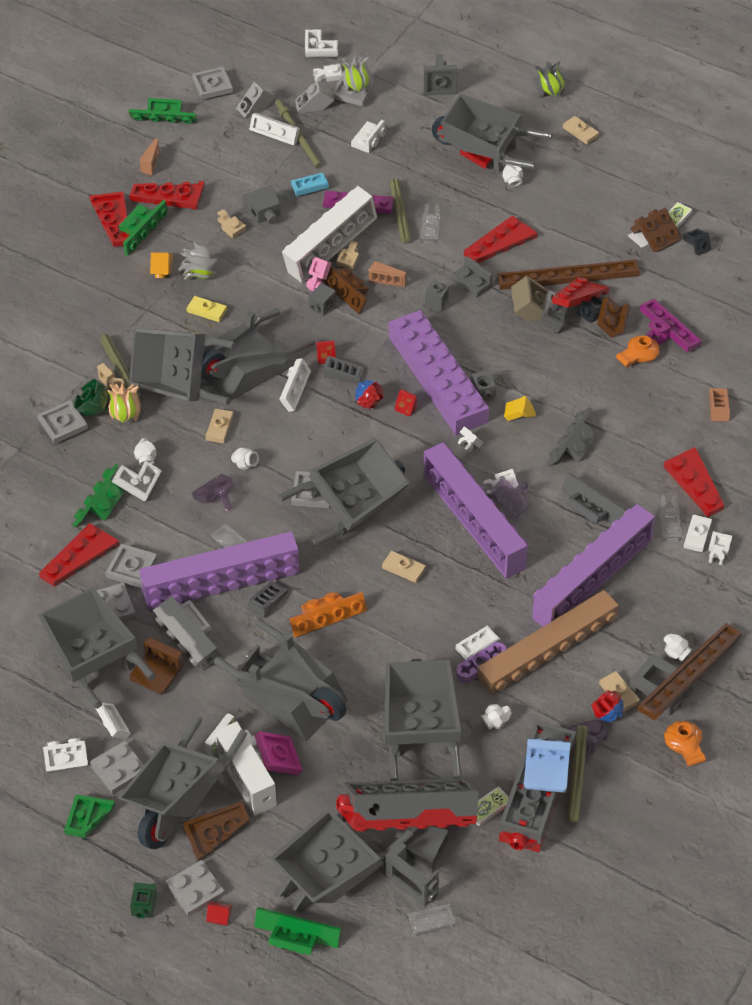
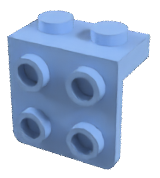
(546, 765)

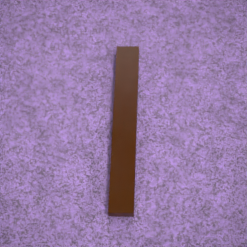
(567, 274)
(689, 671)

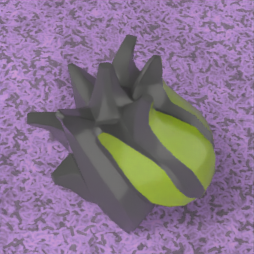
(549, 79)

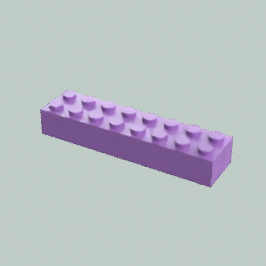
(438, 372)
(475, 510)
(594, 565)
(220, 570)

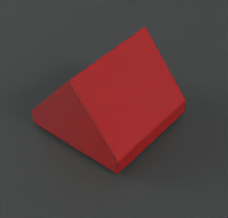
(218, 913)

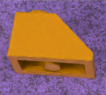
(161, 264)

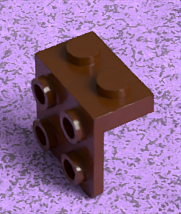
(657, 229)
(163, 661)

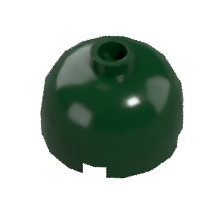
(93, 399)

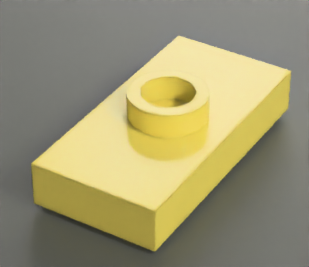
(206, 309)

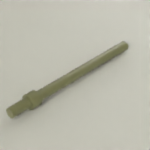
(285, 113)

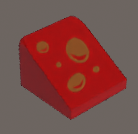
(325, 349)
(406, 403)

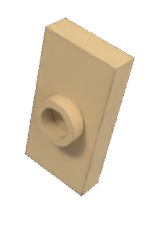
(581, 130)
(219, 426)
(403, 566)
(616, 683)

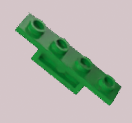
(163, 109)
(140, 224)
(103, 499)
(295, 932)

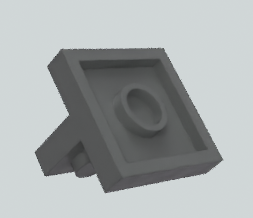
(440, 78)

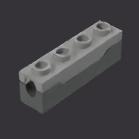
(187, 633)

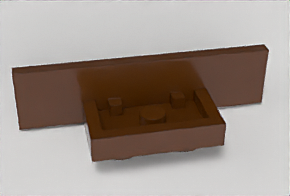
(347, 287)

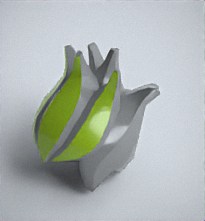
(356, 74)
(197, 263)

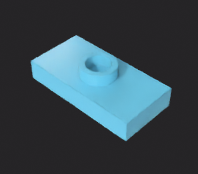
(309, 184)

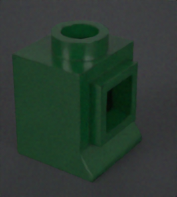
(143, 909)

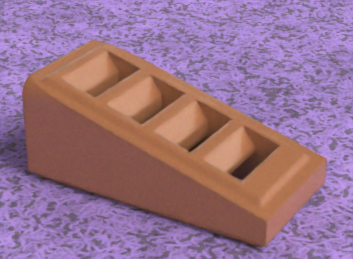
(149, 158)
(387, 275)
(719, 405)

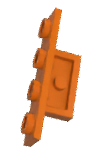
(326, 611)

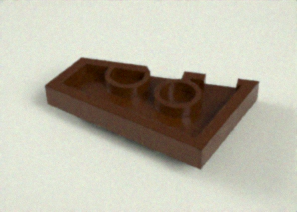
(214, 828)

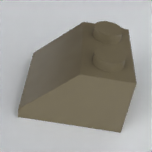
(528, 299)

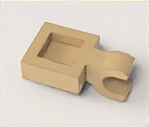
(231, 226)
(349, 257)
(107, 376)

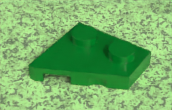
(87, 815)

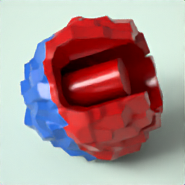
(368, 394)
(608, 706)

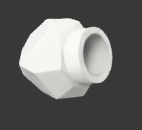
(512, 175)
(145, 452)
(245, 458)
(676, 647)
(496, 716)

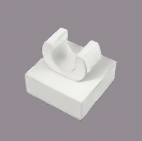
(470, 438)

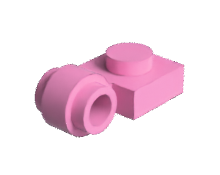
(319, 270)

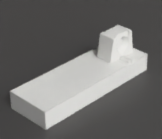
(274, 128)
(295, 384)

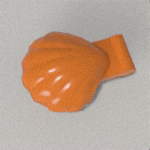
(639, 350)
(685, 739)

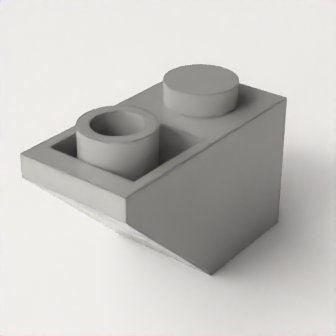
(315, 98)
(255, 100)

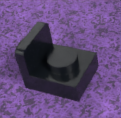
(699, 240)
(590, 308)

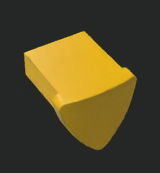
(519, 408)

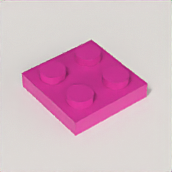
(278, 753)

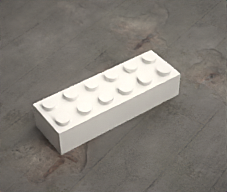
(330, 233)

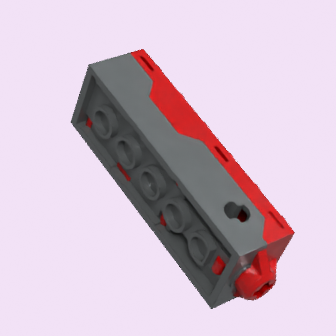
(408, 803)
(531, 810)

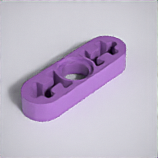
(484, 654)

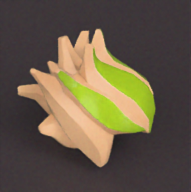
(124, 403)

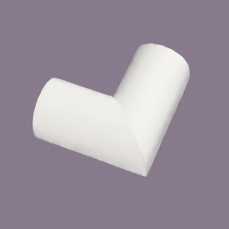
(317, 47)
(137, 484)

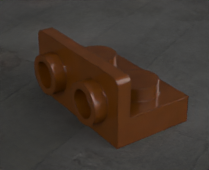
(613, 317)

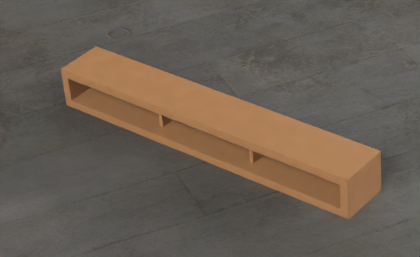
(547, 642)

